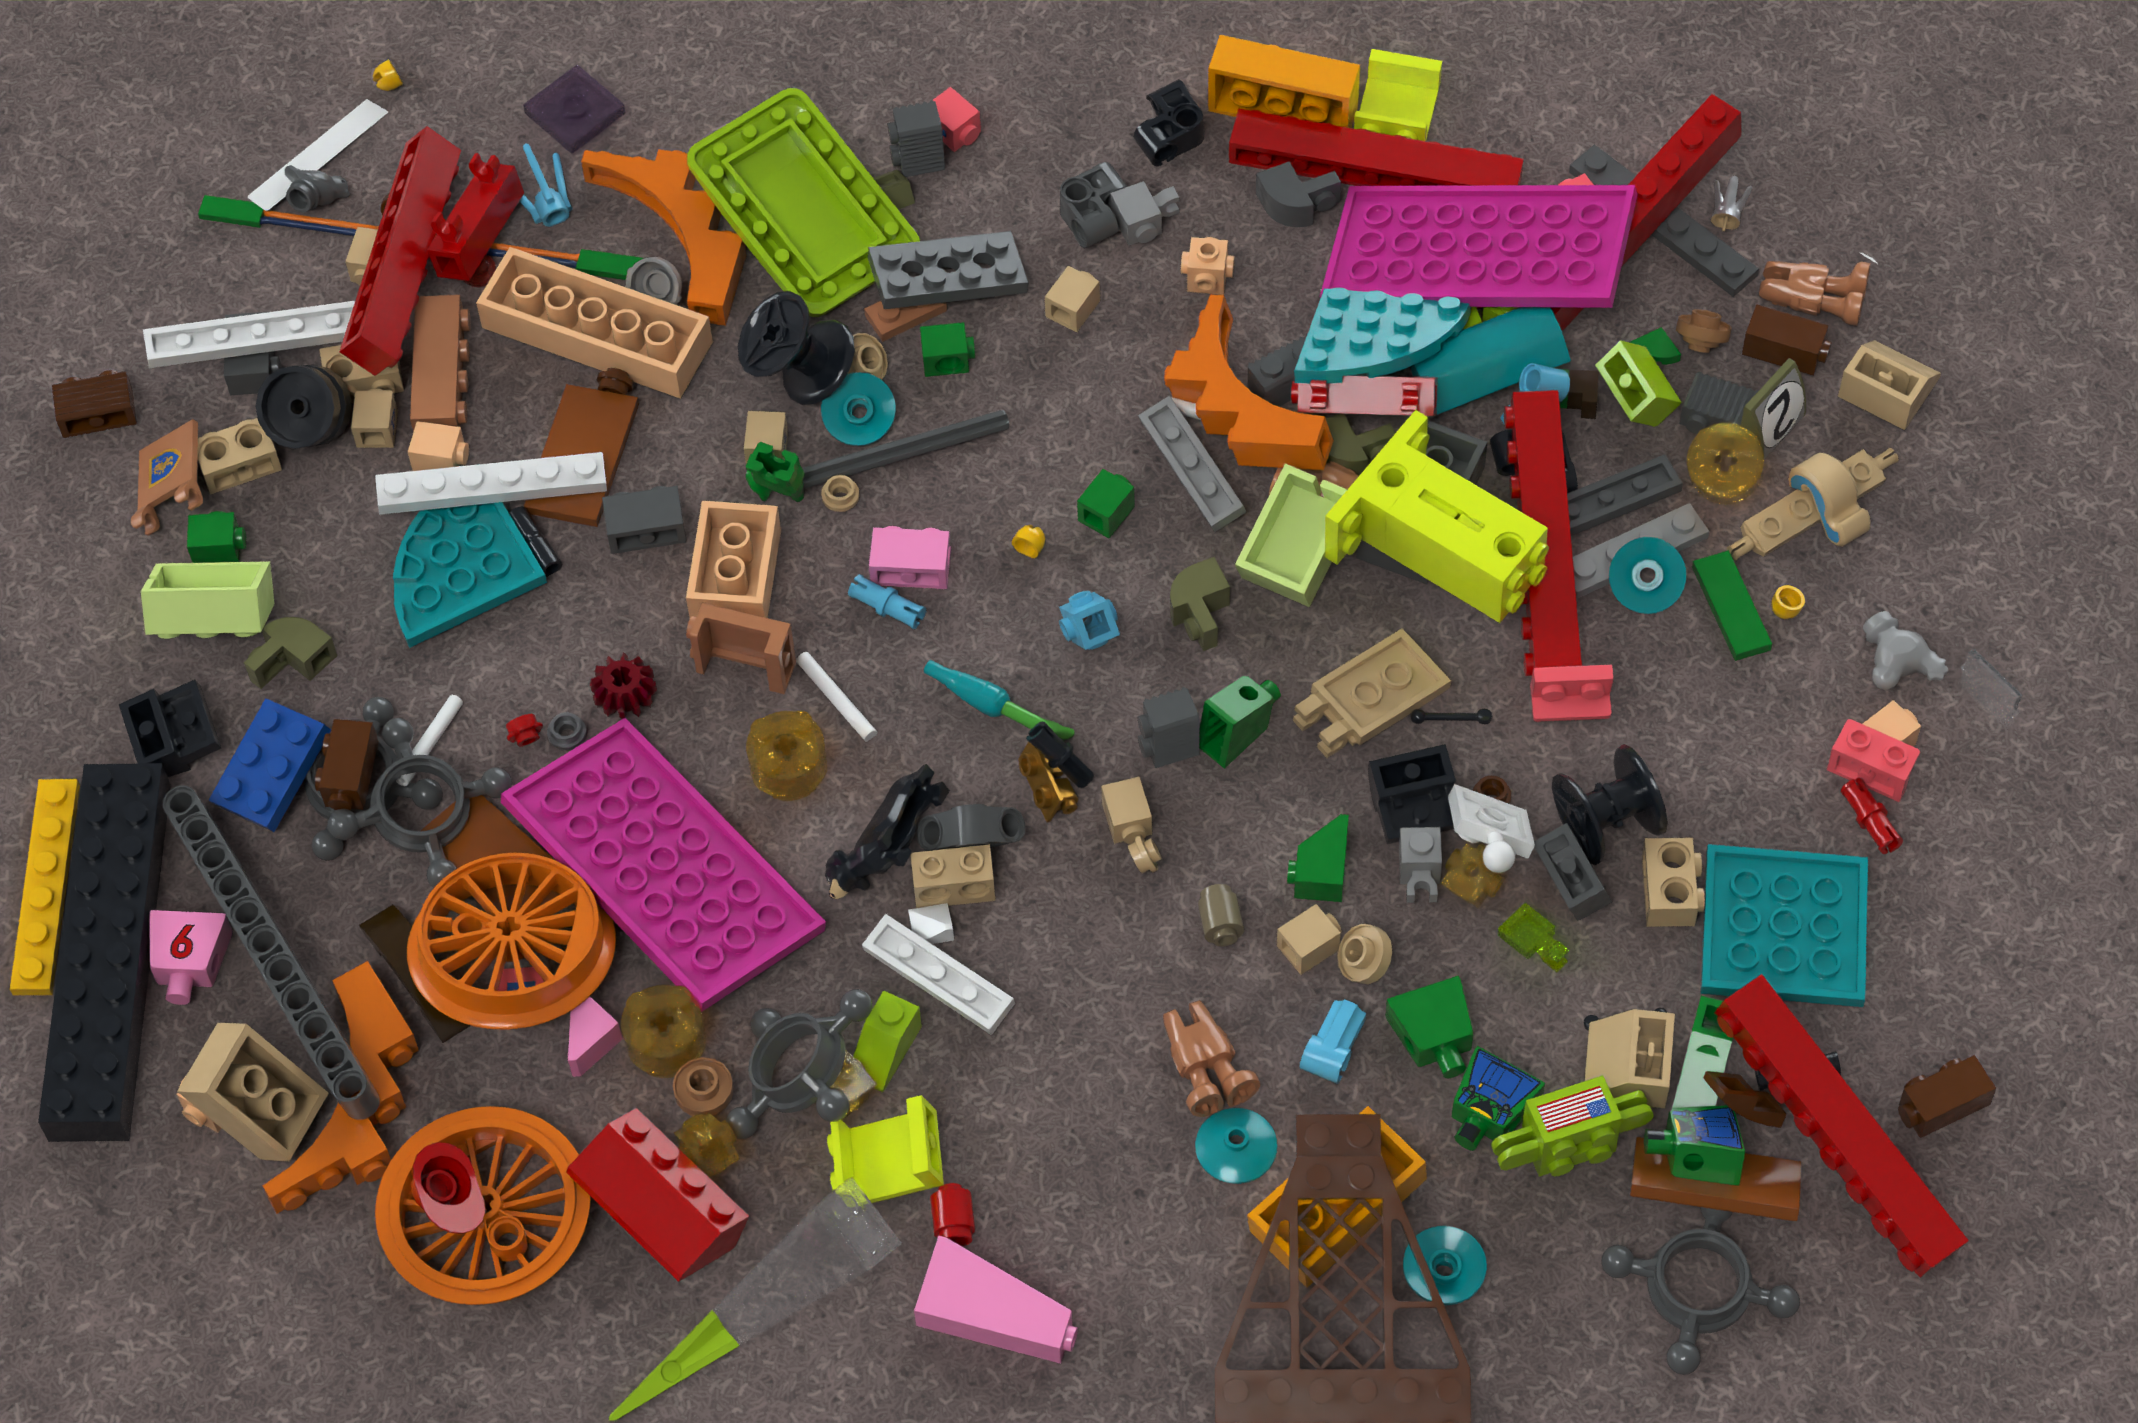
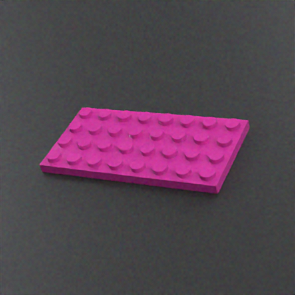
(1485, 243)
(663, 863)

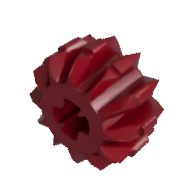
(619, 673)

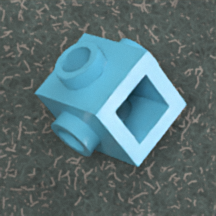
(1098, 626)

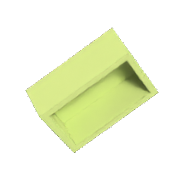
(1289, 537)
(207, 599)

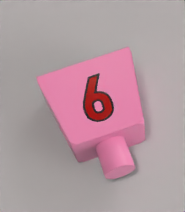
(187, 950)

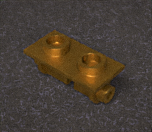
(1048, 793)

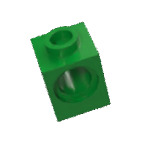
(946, 349)

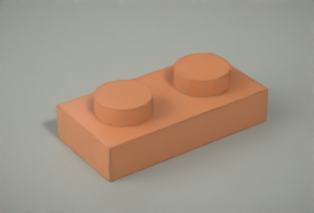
(897, 320)

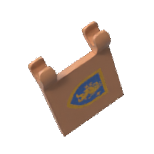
(166, 471)

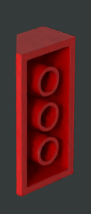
(658, 1195)

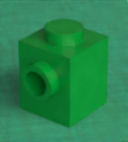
(1106, 503)
(215, 537)

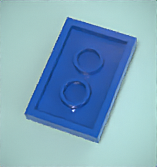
(269, 765)

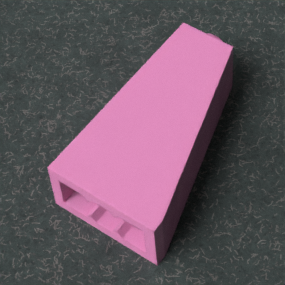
(989, 1306)

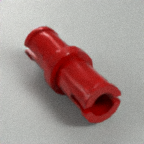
(1871, 815)

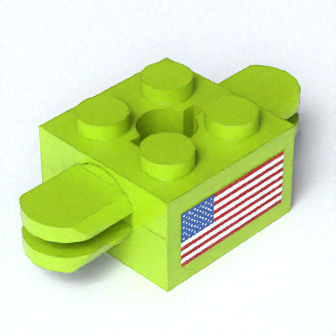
(1571, 1127)

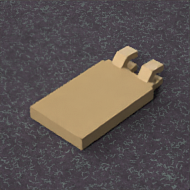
(1371, 692)

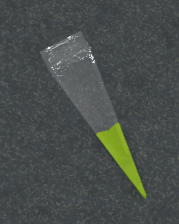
(816, 1256)

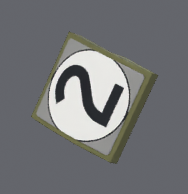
(1776, 407)

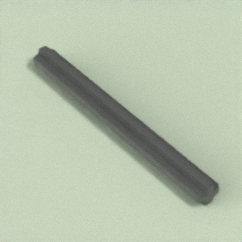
(906, 448)

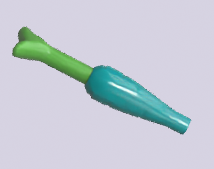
(989, 698)

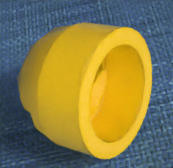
(386, 76)
(1029, 541)
(1791, 604)

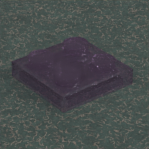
(574, 109)

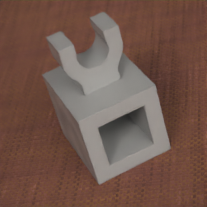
(1141, 214)
(1420, 860)

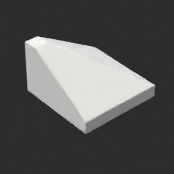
(932, 923)

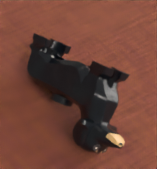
(887, 834)

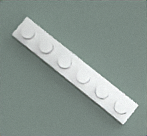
(247, 334)
(490, 483)

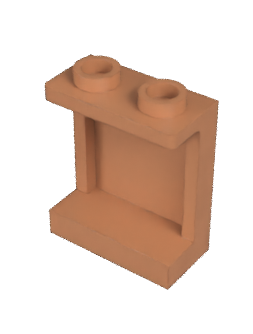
(744, 640)

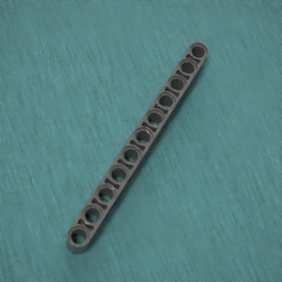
(209, 850)

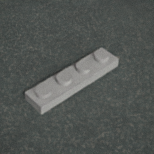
(1192, 464)
(1679, 528)

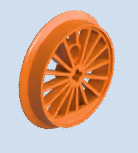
(510, 938)
(474, 1132)

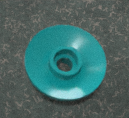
(856, 391)
(1653, 595)
(1232, 1161)
(1449, 1248)

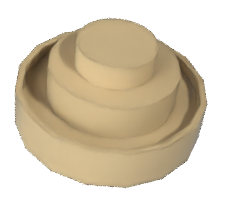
(868, 356)
(1364, 954)

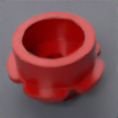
(524, 730)

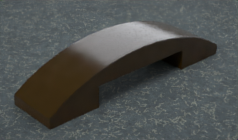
(389, 936)

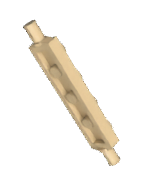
(1798, 511)

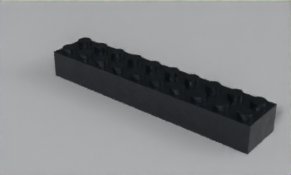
(104, 954)

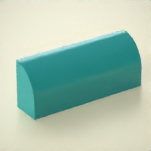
(1493, 355)

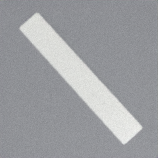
(319, 152)

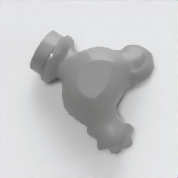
(1899, 652)

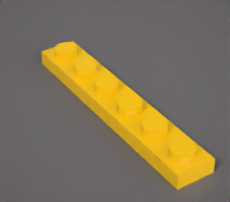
(45, 887)

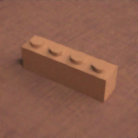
(439, 360)

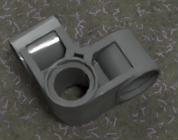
(1087, 204)
(971, 826)

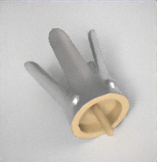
(1727, 210)

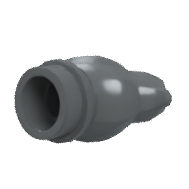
(313, 188)

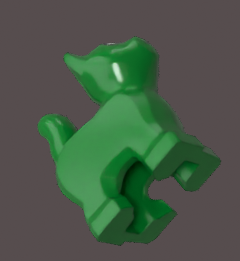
(771, 473)

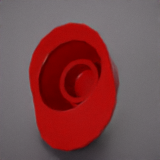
(447, 1188)

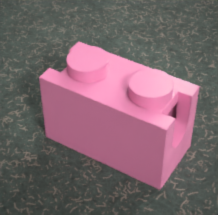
(910, 557)

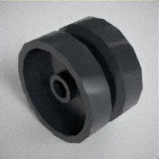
(303, 406)

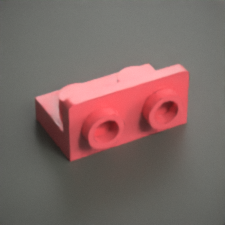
(1571, 693)
(1874, 757)

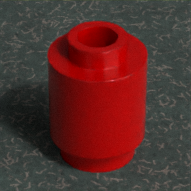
(953, 1213)

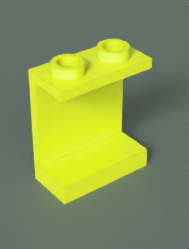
(1399, 95)
(889, 1154)

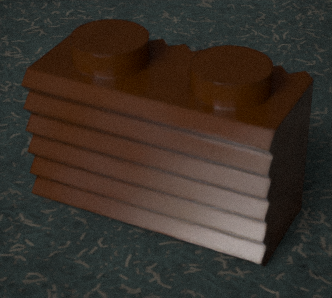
(94, 403)

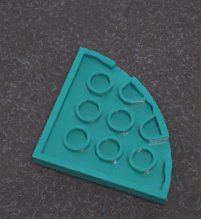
(1375, 333)
(458, 567)

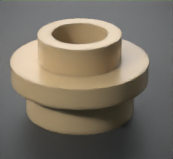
(838, 484)
(1145, 854)

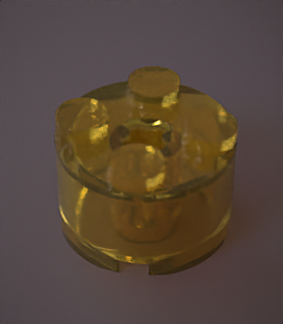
(1740, 479)
(786, 755)
(660, 1010)

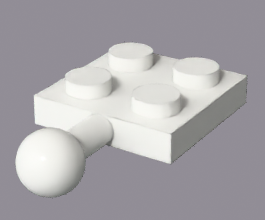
(1494, 823)

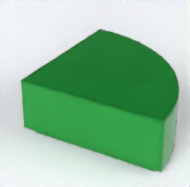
(1659, 346)

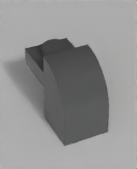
(1294, 202)

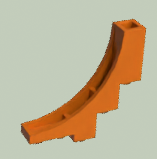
(667, 189)
(1255, 428)
(346, 1144)

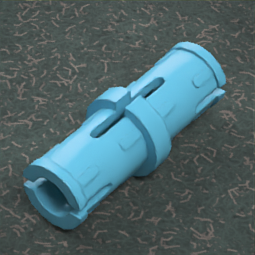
(886, 601)

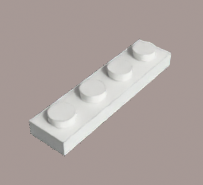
(938, 974)

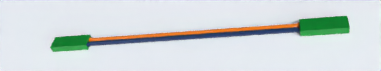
(250, 214)

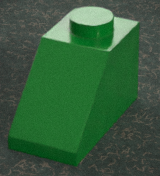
(1321, 863)

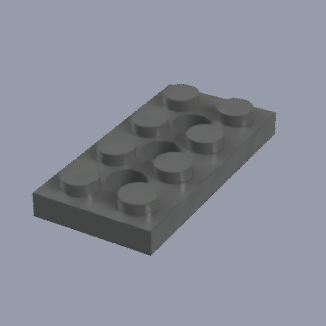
(934, 284)

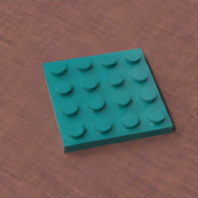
(1788, 919)

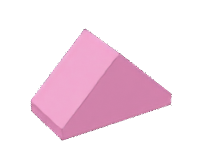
(590, 1036)

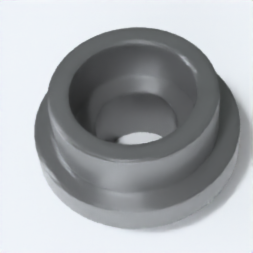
(563, 722)

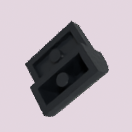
(170, 727)
(1412, 790)

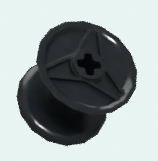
(781, 338)
(1608, 804)

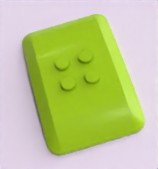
(799, 199)

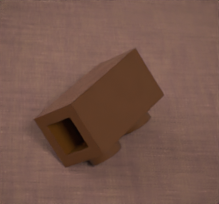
(1779, 336)
(347, 764)
(1945, 1096)

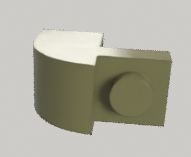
(1355, 450)
(1194, 596)
(292, 643)

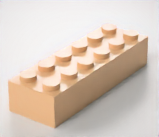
(594, 322)

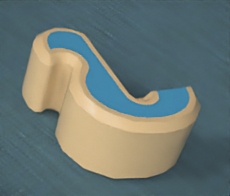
(1833, 495)

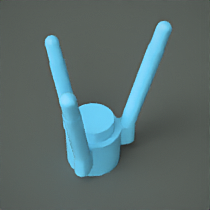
(550, 206)

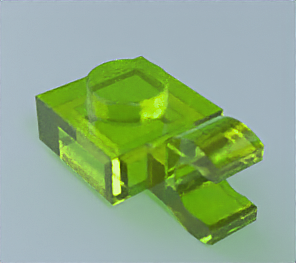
(1532, 933)

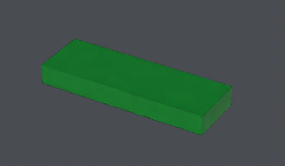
(1731, 605)

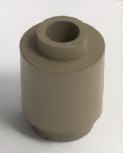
(1220, 915)

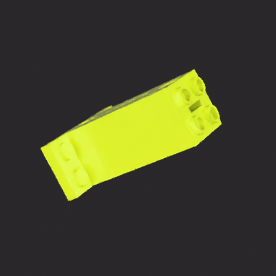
(1439, 526)

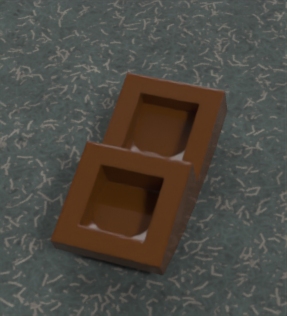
(1742, 1099)

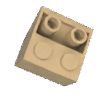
(1887, 383)
(1632, 1053)

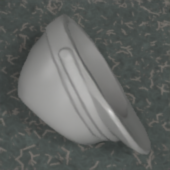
(655, 278)

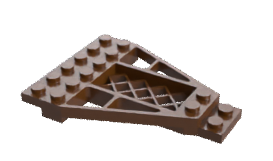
(1342, 1161)

